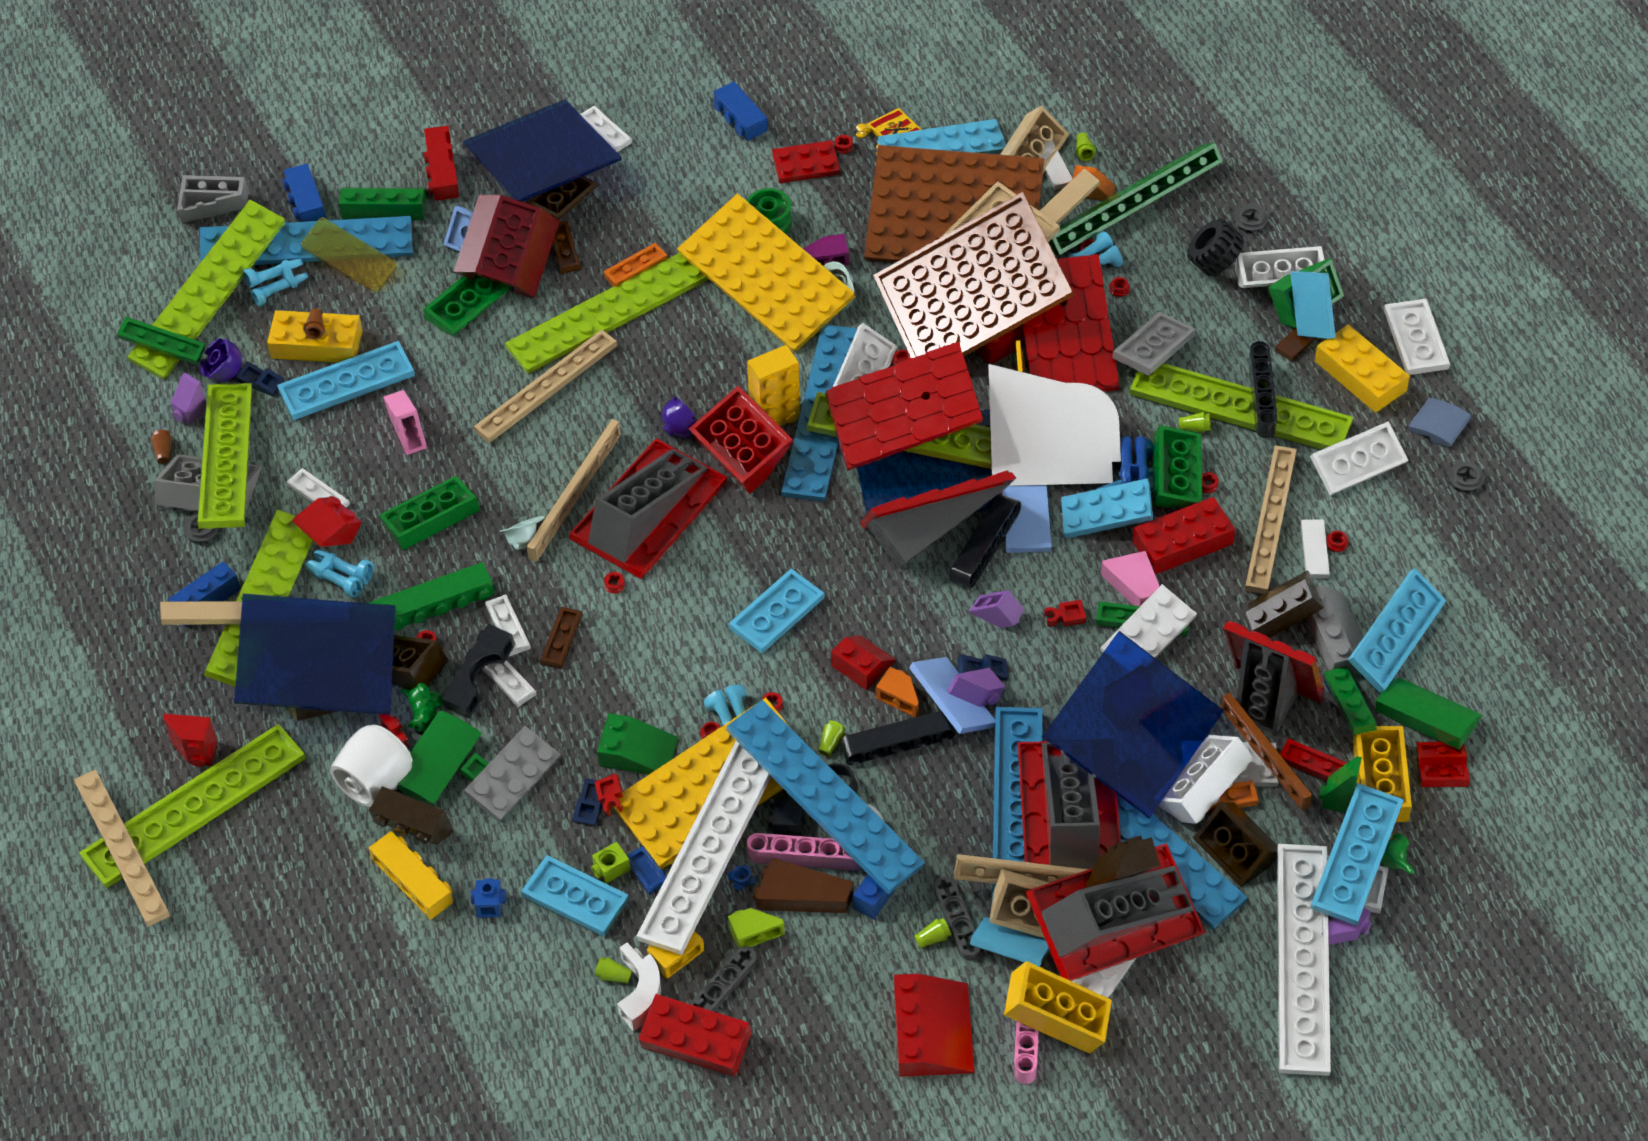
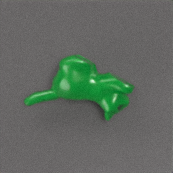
(423, 706)
(1396, 853)

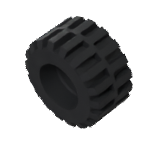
(1215, 247)

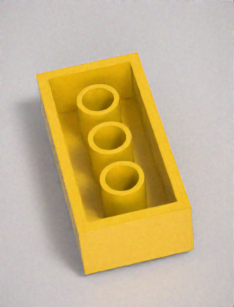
(337, 344)
(1362, 368)
(775, 384)
(1385, 764)
(1057, 1007)

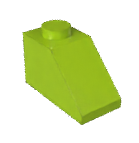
(754, 927)

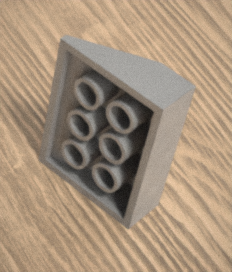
(181, 481)

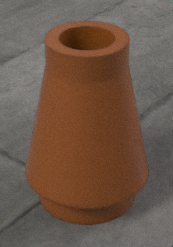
(314, 326)
(162, 443)

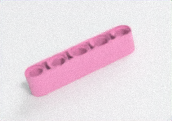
(793, 851)
(1025, 1057)

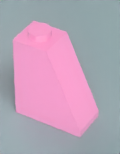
(405, 421)
(1131, 576)

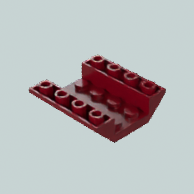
(507, 243)

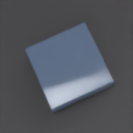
(1439, 421)

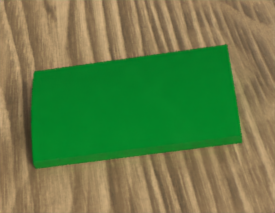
(463, 303)
(1176, 468)
(429, 512)
(1427, 712)
(438, 757)

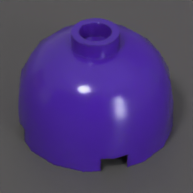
(222, 361)
(678, 419)

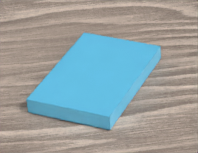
(1313, 304)
(1010, 942)

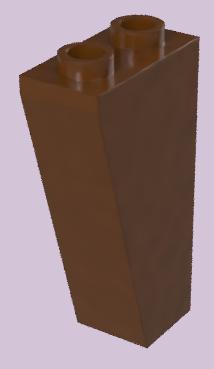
(801, 890)

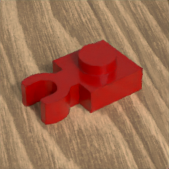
(1068, 613)
(394, 726)
(609, 792)

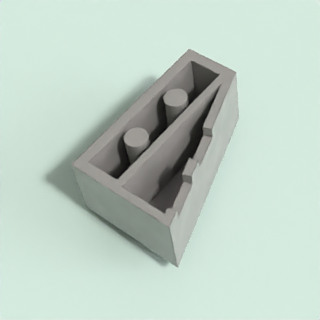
(210, 196)

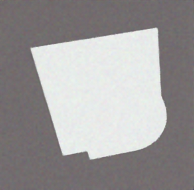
(1051, 430)

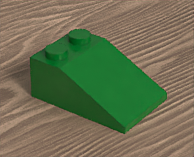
(1283, 295)
(634, 745)

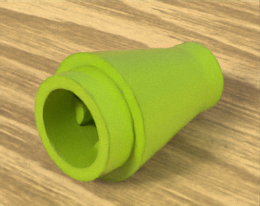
(1084, 147)
(1197, 422)
(831, 736)
(934, 933)
(612, 971)

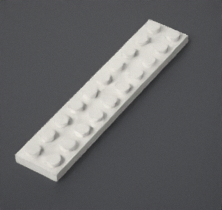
(705, 853)
(1302, 963)

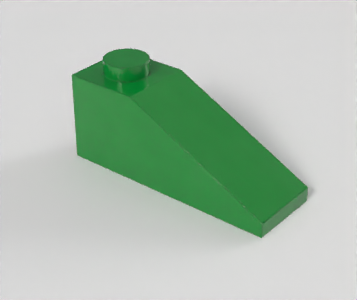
(1340, 787)

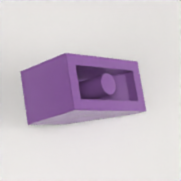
(188, 400)
(998, 609)
(977, 687)
(1343, 931)

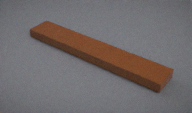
(1266, 752)

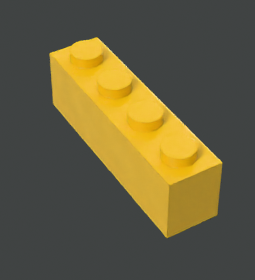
(411, 875)

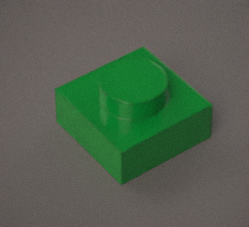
(473, 767)

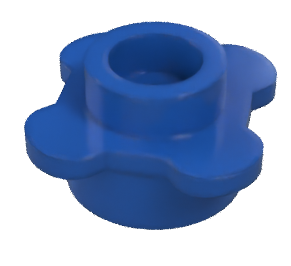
(741, 870)

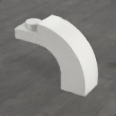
(636, 1006)

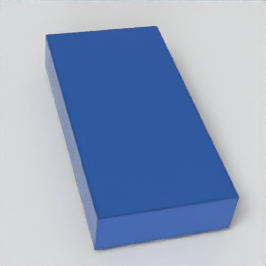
(646, 870)

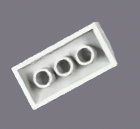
(1267, 267)
(1206, 778)

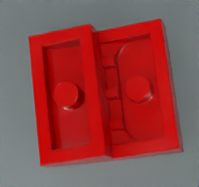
(1442, 765)

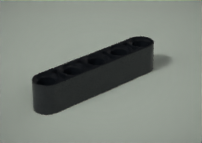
(1262, 389)
(985, 541)
(895, 737)

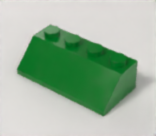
(382, 202)

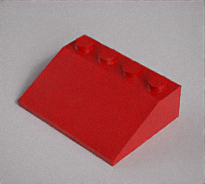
(742, 439)
(932, 1026)

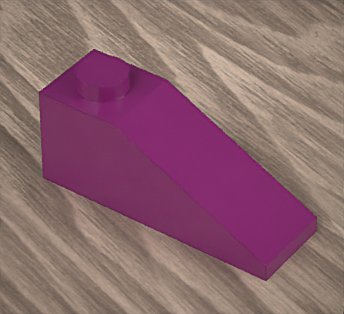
(829, 249)

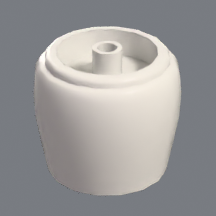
(370, 761)

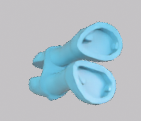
(1103, 242)
(261, 293)
(329, 562)
(716, 702)

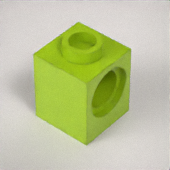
(610, 854)

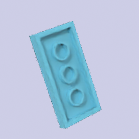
(1107, 508)
(776, 611)
(575, 895)

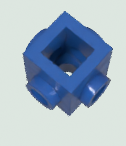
(488, 898)

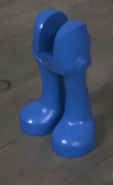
(1143, 451)

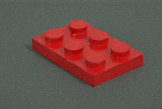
(805, 161)

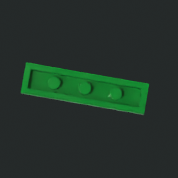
(161, 340)
(1117, 614)
(1350, 700)

